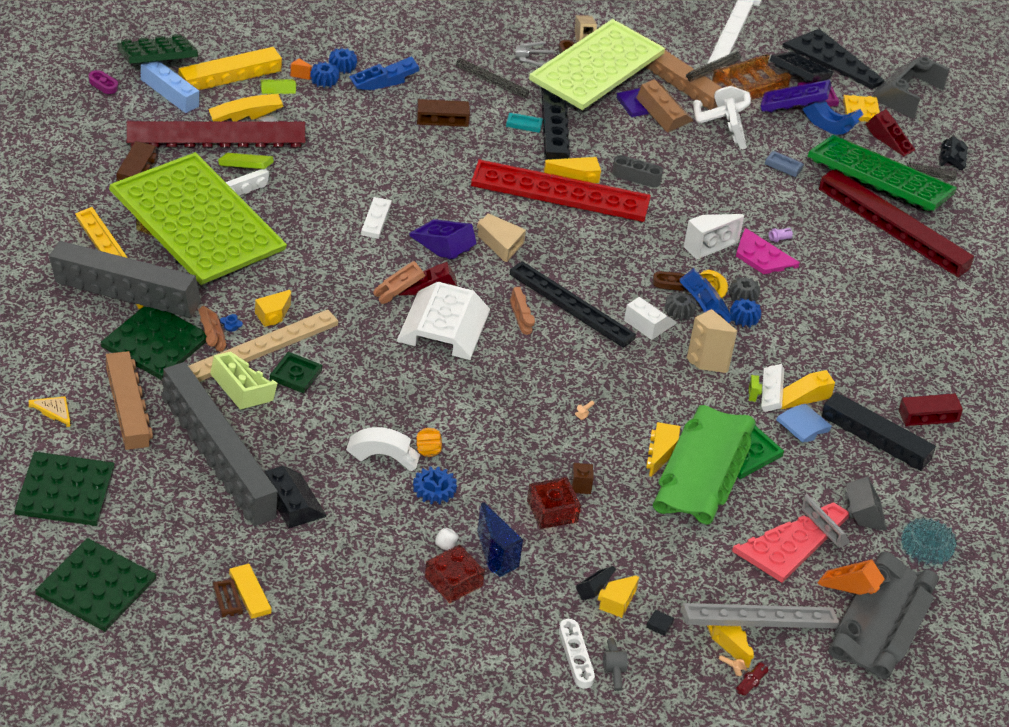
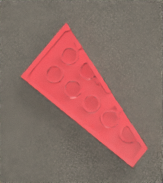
(788, 545)

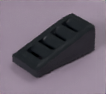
(593, 584)

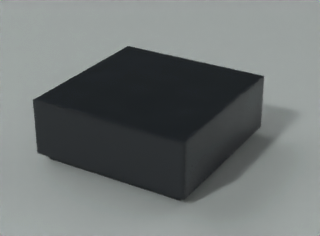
(660, 622)

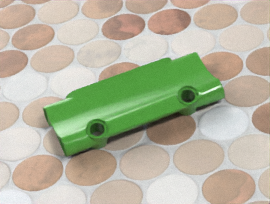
(704, 464)

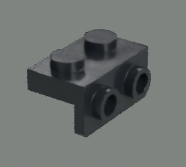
(954, 152)

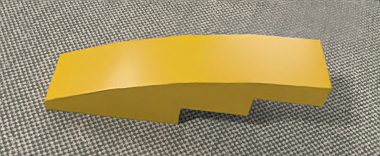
(250, 106)

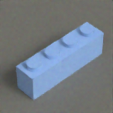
(170, 85)

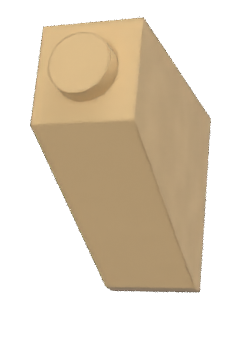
(584, 26)
(501, 236)

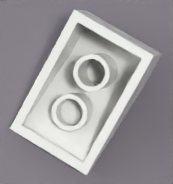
(712, 233)

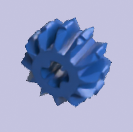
(343, 59)
(324, 74)
(745, 312)

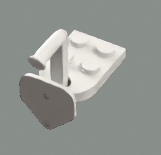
(729, 102)

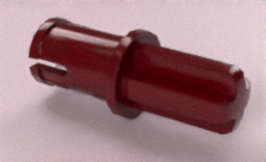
(752, 679)

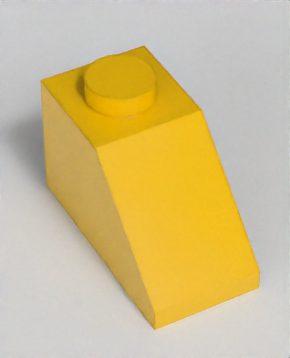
(273, 308)
(618, 595)

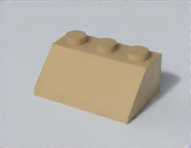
(711, 342)

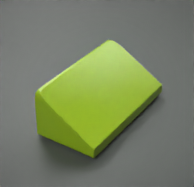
(278, 86)

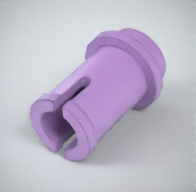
(776, 235)

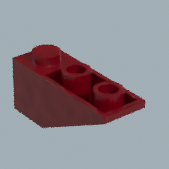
(888, 131)
(438, 273)

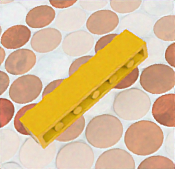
(232, 68)

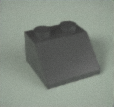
(865, 504)

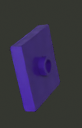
(631, 104)

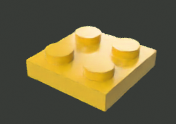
(868, 106)

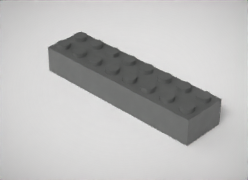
(125, 279)

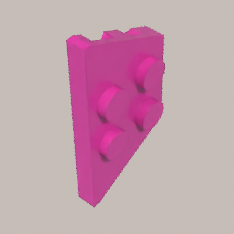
(762, 254)

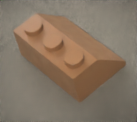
(662, 106)

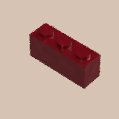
(930, 409)

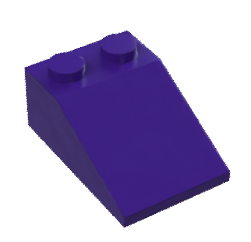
(445, 237)

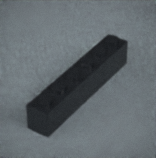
(878, 431)

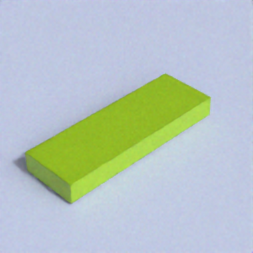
(245, 160)

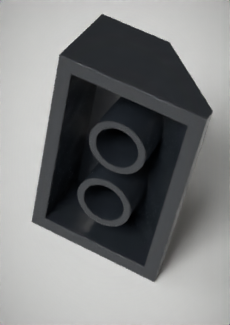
(294, 497)

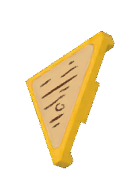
(53, 408)

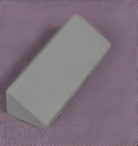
(824, 522)

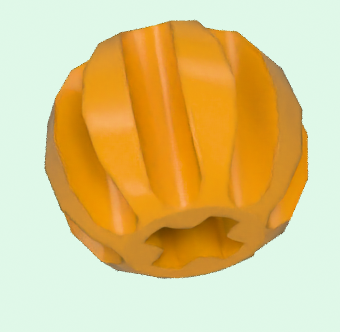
(429, 442)

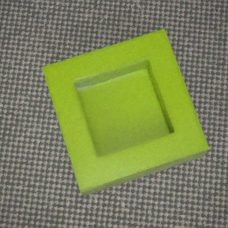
(754, 388)

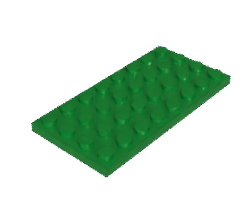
(882, 172)

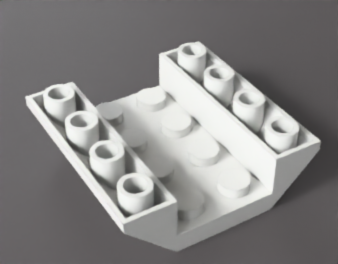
(448, 316)

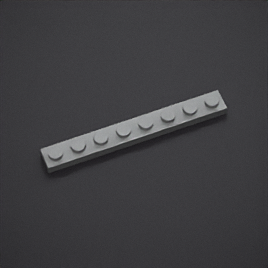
(759, 615)

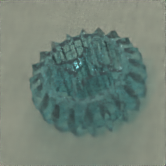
(929, 541)

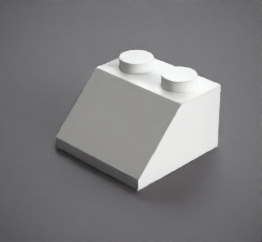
(647, 318)

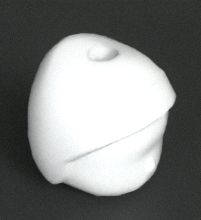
(446, 538)

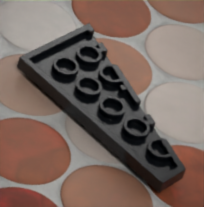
(831, 55)

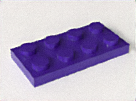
(796, 95)

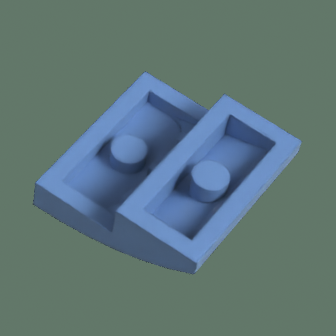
(803, 422)

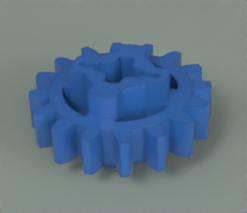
(434, 485)

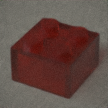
(553, 503)
(454, 573)

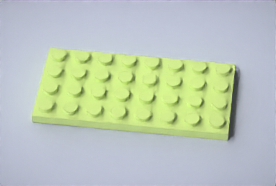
(596, 64)

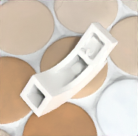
(383, 441)

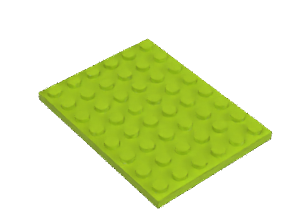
(197, 217)

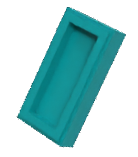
(524, 122)

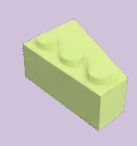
(241, 382)

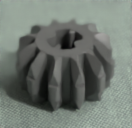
(745, 289)
(680, 305)

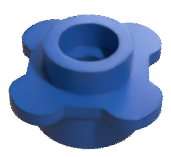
(231, 322)

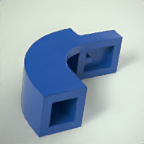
(830, 121)
(705, 294)

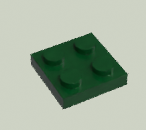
(296, 372)

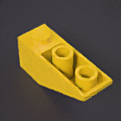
(665, 440)
(733, 641)

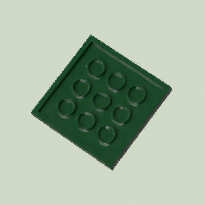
(156, 49)
(155, 340)
(65, 488)
(96, 584)

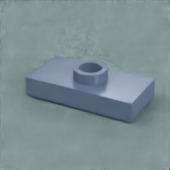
(784, 163)

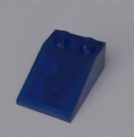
(499, 542)

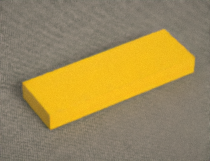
(250, 591)

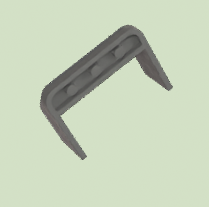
(894, 89)

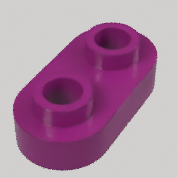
(103, 82)

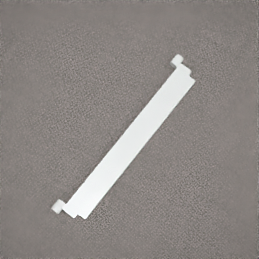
(733, 28)

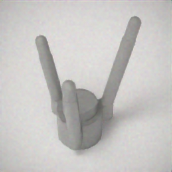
(524, 50)

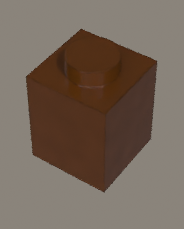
(582, 478)

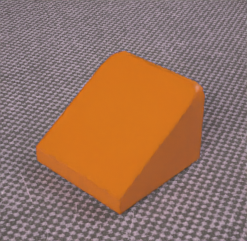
(300, 69)

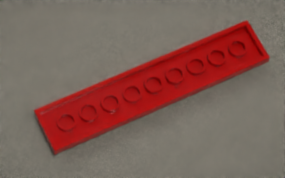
(561, 190)

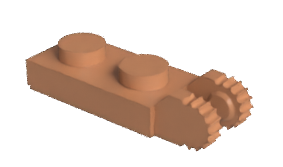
(398, 282)
(521, 311)
(212, 328)

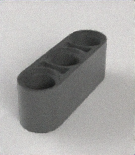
(637, 171)

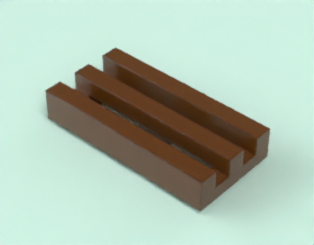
(230, 611)

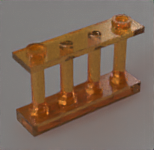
(751, 67)

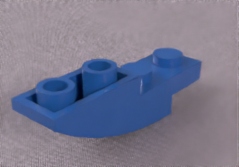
(380, 77)

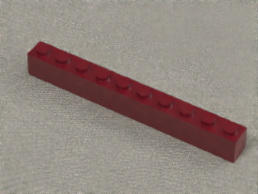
(216, 132)
(896, 223)

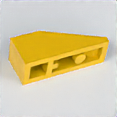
(576, 168)
(808, 389)

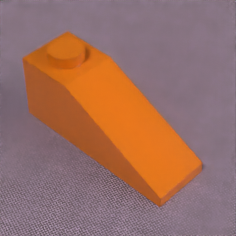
(854, 578)

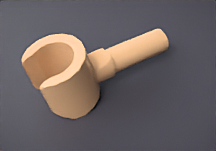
(583, 410)
(737, 665)

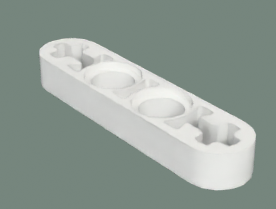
(576, 653)

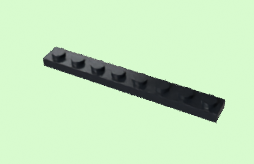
(572, 304)

